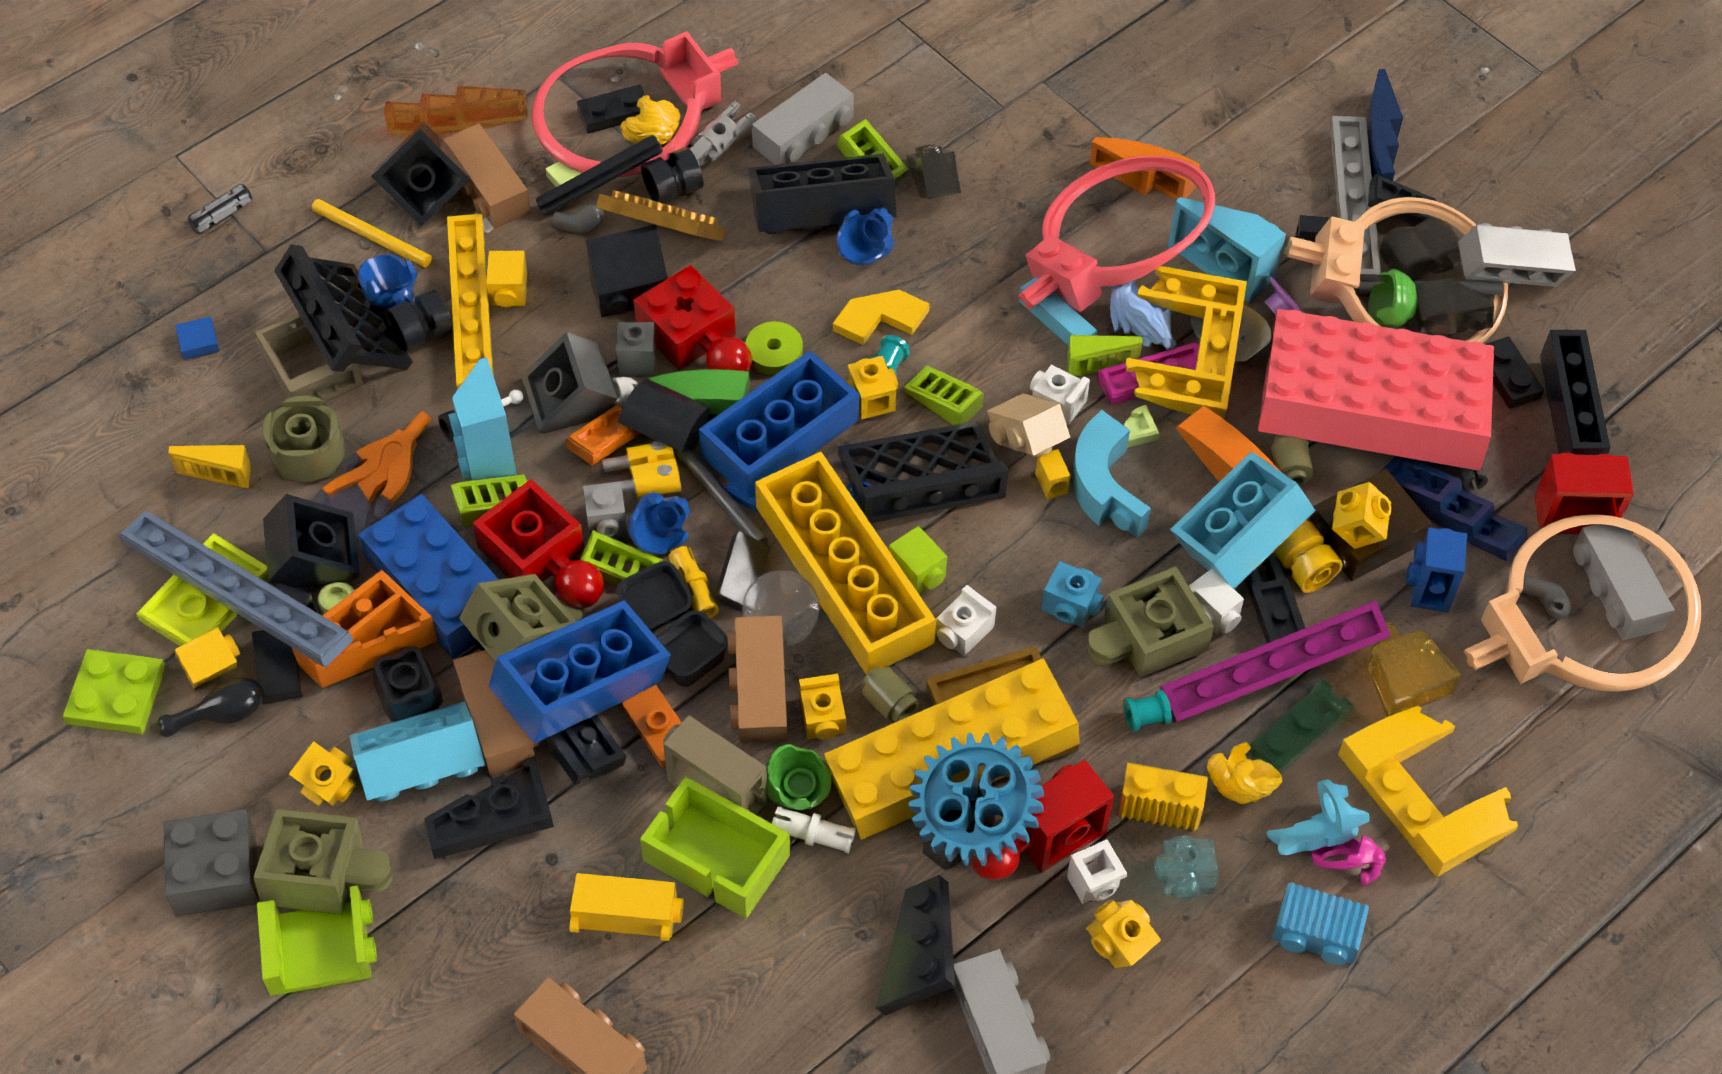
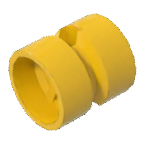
(1309, 558)

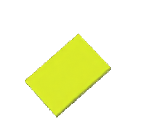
(187, 613)

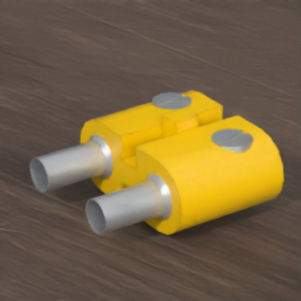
(650, 467)

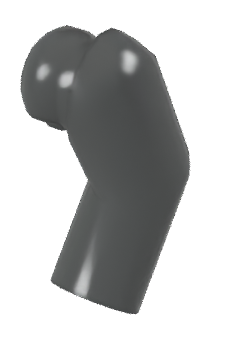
(579, 222)
(1550, 595)

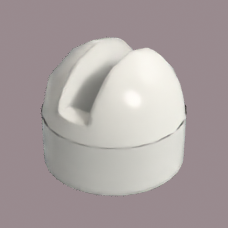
(623, 387)

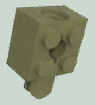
(514, 613)
(1139, 616)
(330, 850)

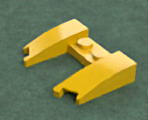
(1220, 306)
(1440, 841)

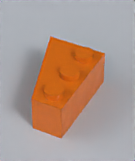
(380, 623)

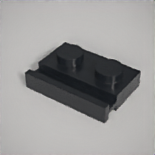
(586, 750)

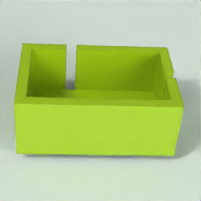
(715, 847)

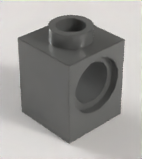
(636, 349)

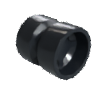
(674, 175)
(407, 322)

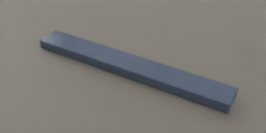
(236, 589)

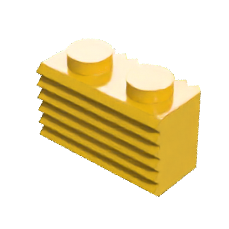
(1162, 796)

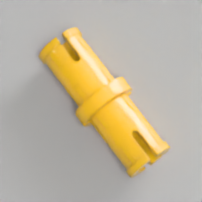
(695, 580)

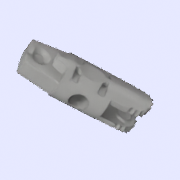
(720, 134)

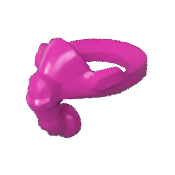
(1357, 853)

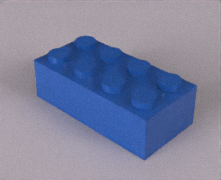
(779, 423)
(430, 565)
(578, 671)

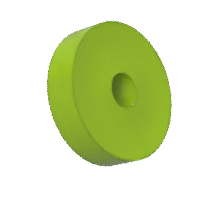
(774, 335)

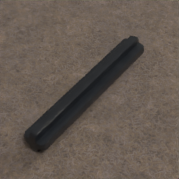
(599, 175)

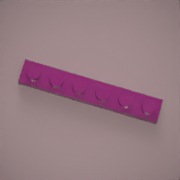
(1275, 661)

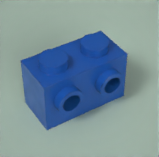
(1437, 569)

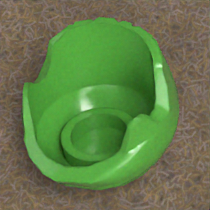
(1393, 300)
(797, 778)

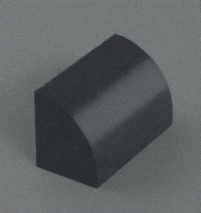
(664, 415)

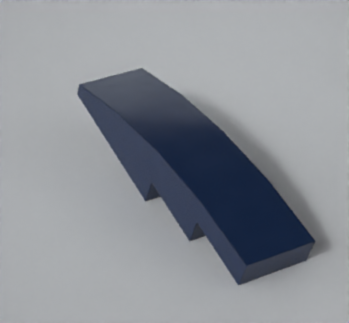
(1383, 127)
(1452, 508)

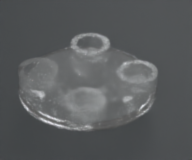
(784, 595)

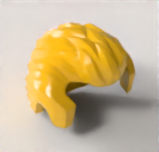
(654, 119)
(1243, 778)

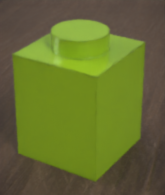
(920, 559)

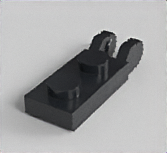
(1274, 602)

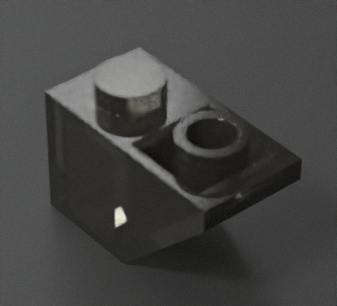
(934, 171)
(1451, 308)

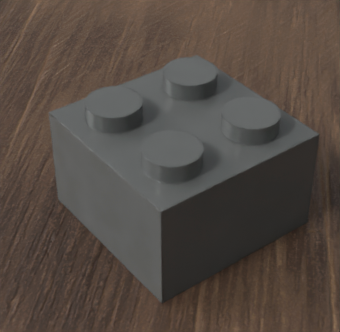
(210, 862)

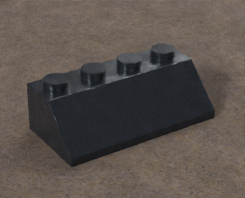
(820, 192)

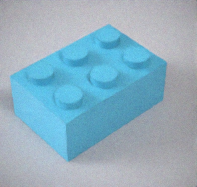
(1243, 519)

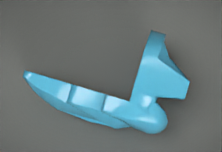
(1330, 828)

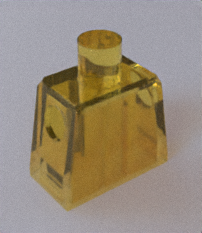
(1410, 671)

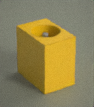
(1052, 474)

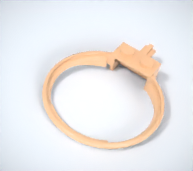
(1339, 249)
(1522, 649)

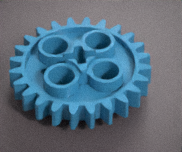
(1013, 802)

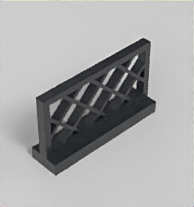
(331, 322)
(928, 489)

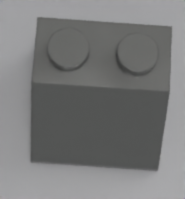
(569, 384)

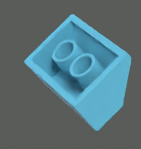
(481, 427)
(417, 752)

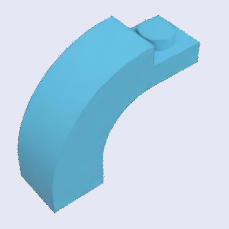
(1096, 491)

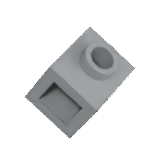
(606, 509)

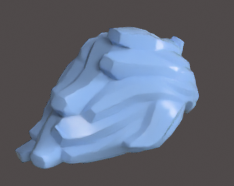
(1140, 316)

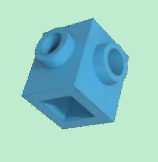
(1072, 594)

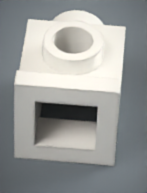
(1061, 388)
(1218, 601)
(965, 621)
(1098, 879)

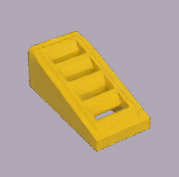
(213, 463)

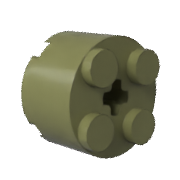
(304, 439)

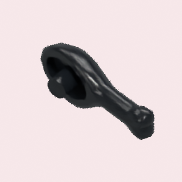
(224, 704)

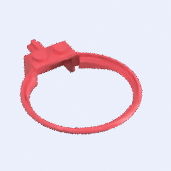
(684, 67)
(1074, 273)

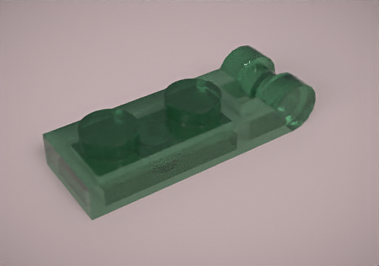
(1301, 727)

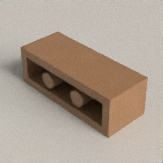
(493, 182)
(758, 678)
(498, 733)
(575, 1035)

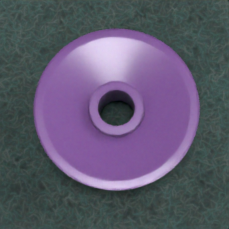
(1281, 299)

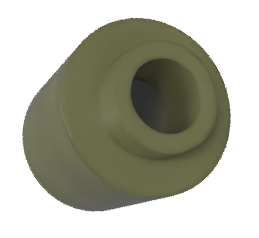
(1292, 458)
(889, 694)

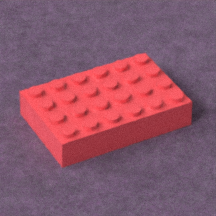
(1378, 389)

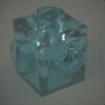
(1187, 867)

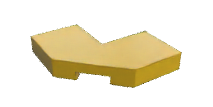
(865, 313)

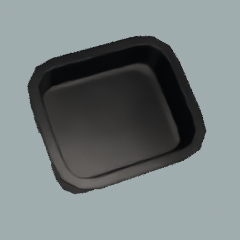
(656, 594)
(694, 647)
(406, 684)

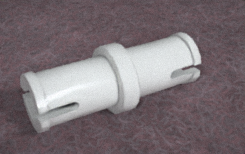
(814, 829)

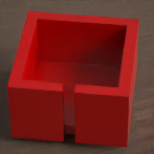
(1583, 486)

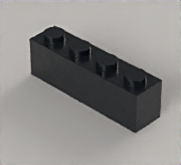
(1573, 394)

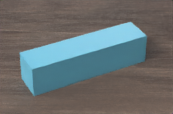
(1059, 316)

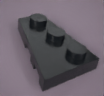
(498, 813)
(921, 948)

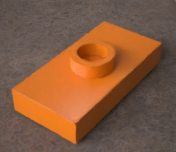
(600, 437)
(652, 719)

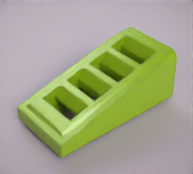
(865, 132)
(1096, 352)
(955, 414)
(477, 490)
(613, 548)

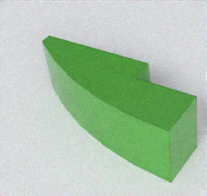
(711, 387)

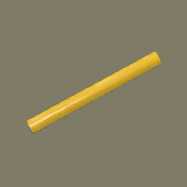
(372, 233)

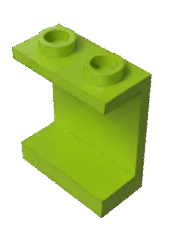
(315, 947)

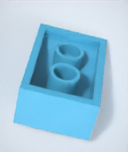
(1231, 245)

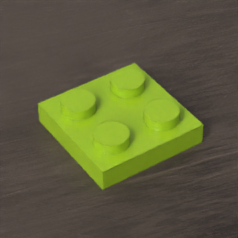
(114, 691)

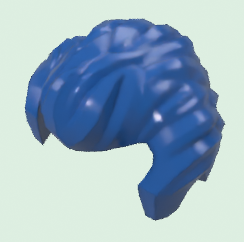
(866, 237)
(387, 280)
(658, 523)

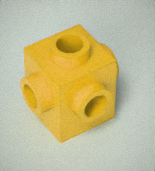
(875, 385)
(1361, 515)
(313, 766)
(1122, 932)

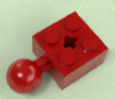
(693, 321)
(539, 537)
(1074, 815)

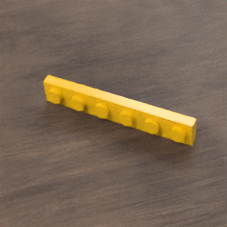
(469, 293)

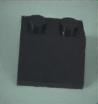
(421, 173)
(624, 268)
(309, 544)

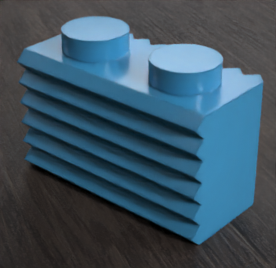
(1320, 924)

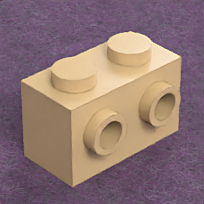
(1028, 424)

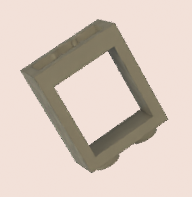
(318, 382)
(716, 764)

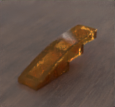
(455, 113)

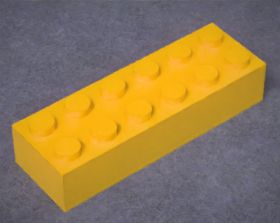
(845, 563)
(879, 768)

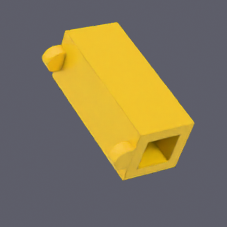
(625, 905)

